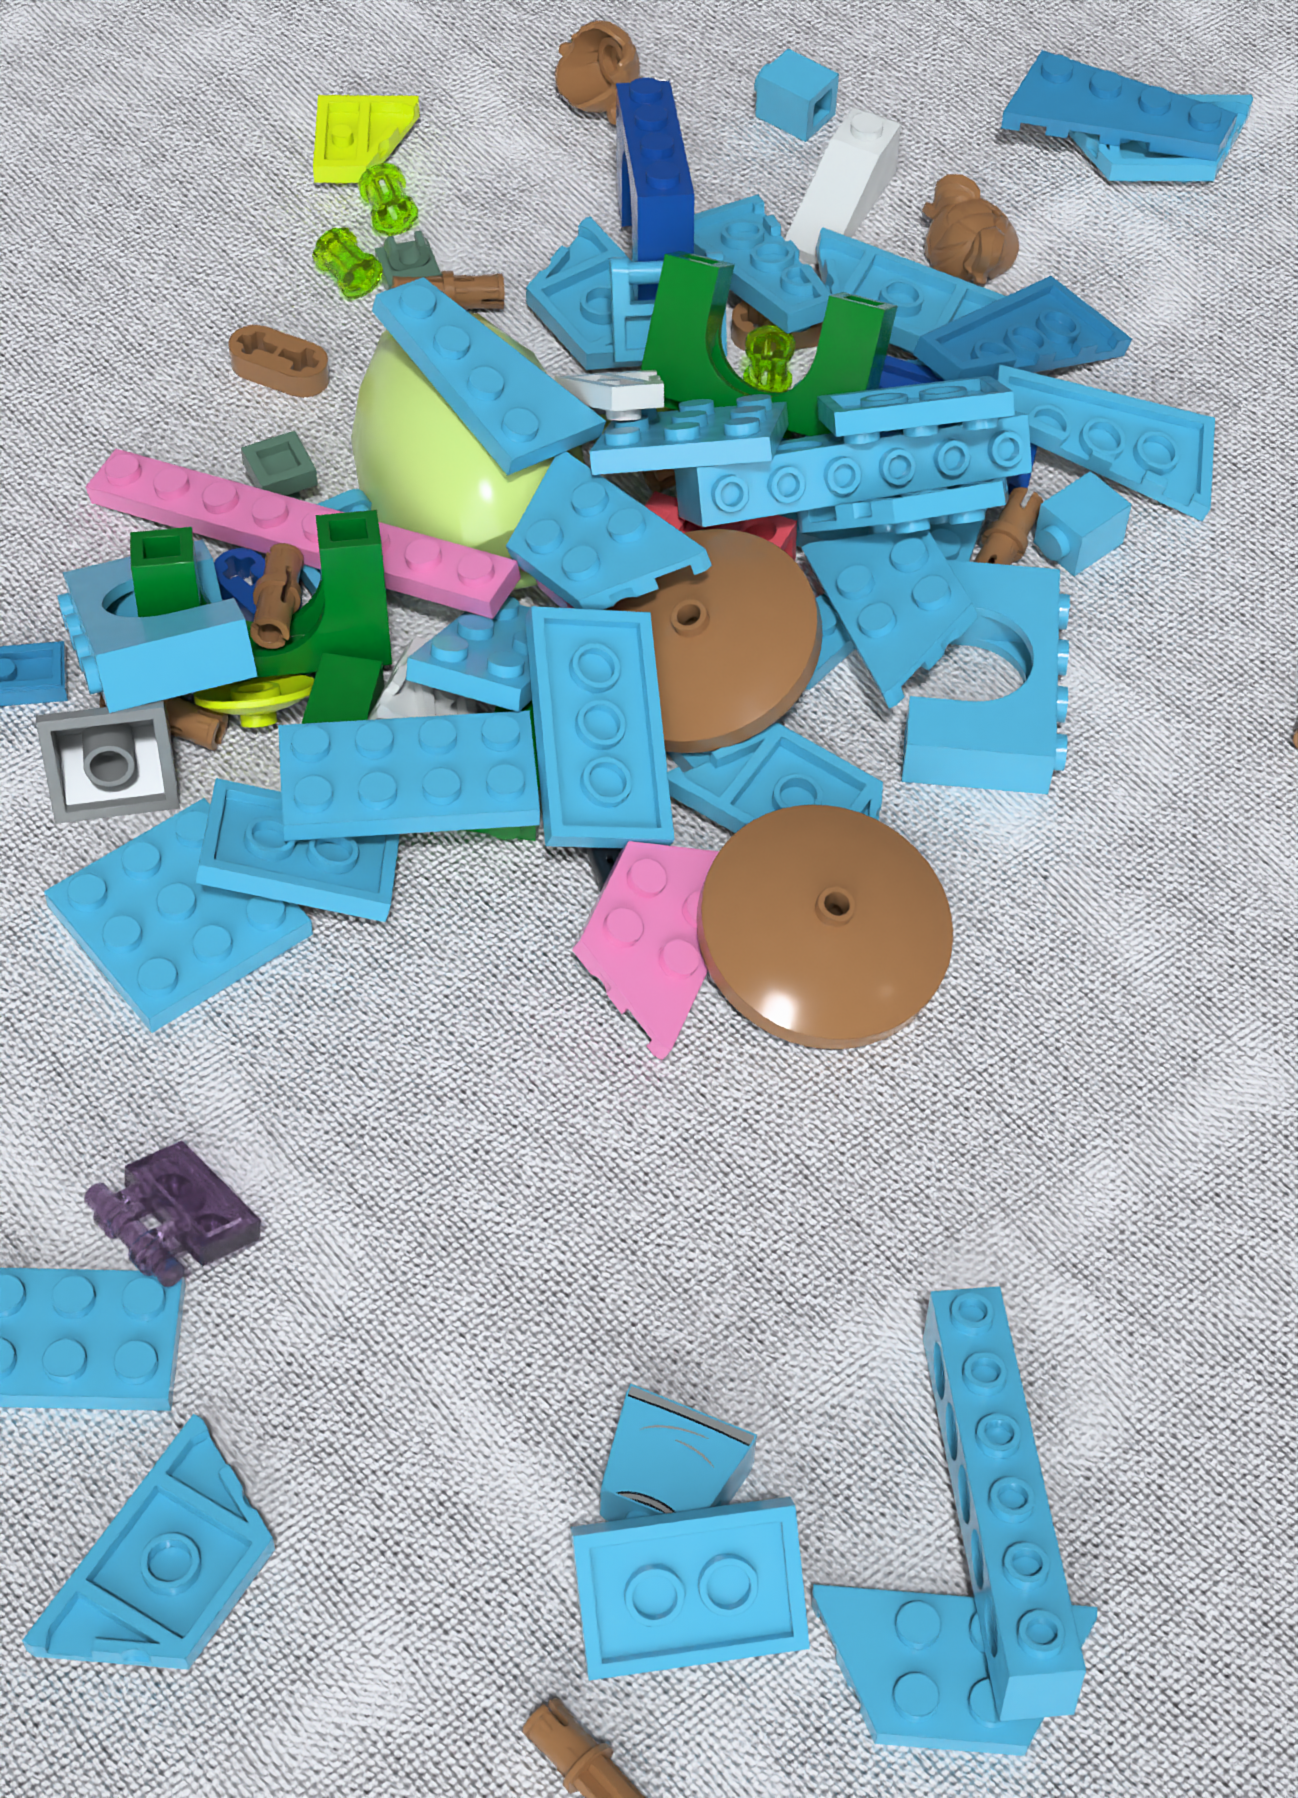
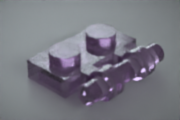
(188, 1201)

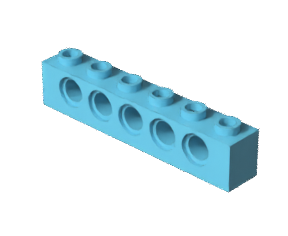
(829, 472)
(1002, 1506)

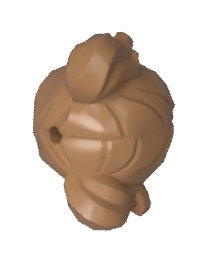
(594, 64)
(968, 233)

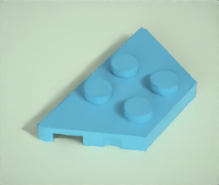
(1135, 163)
(922, 294)
(576, 297)
(910, 510)
(596, 540)
(893, 601)
(771, 774)
(161, 1567)
(923, 1668)

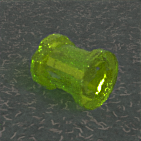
(380, 202)
(355, 271)
(758, 351)

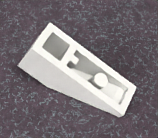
(847, 180)

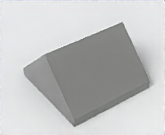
(108, 762)

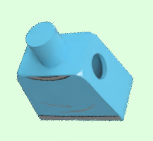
(672, 1459)

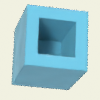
(796, 94)
(1082, 523)

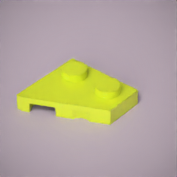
(358, 133)

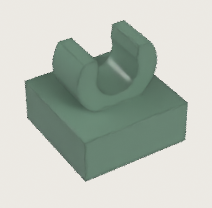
(406, 259)
(280, 465)

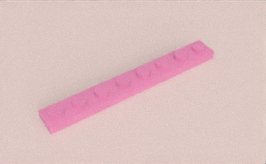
(261, 518)

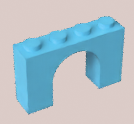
(152, 656)
(1008, 739)

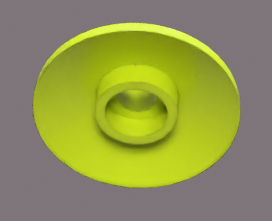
(256, 698)

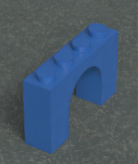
(652, 174)

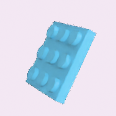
(692, 436)
(163, 934)

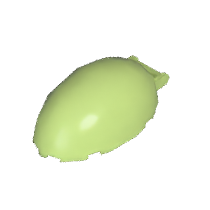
(427, 465)

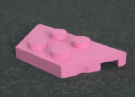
(646, 937)

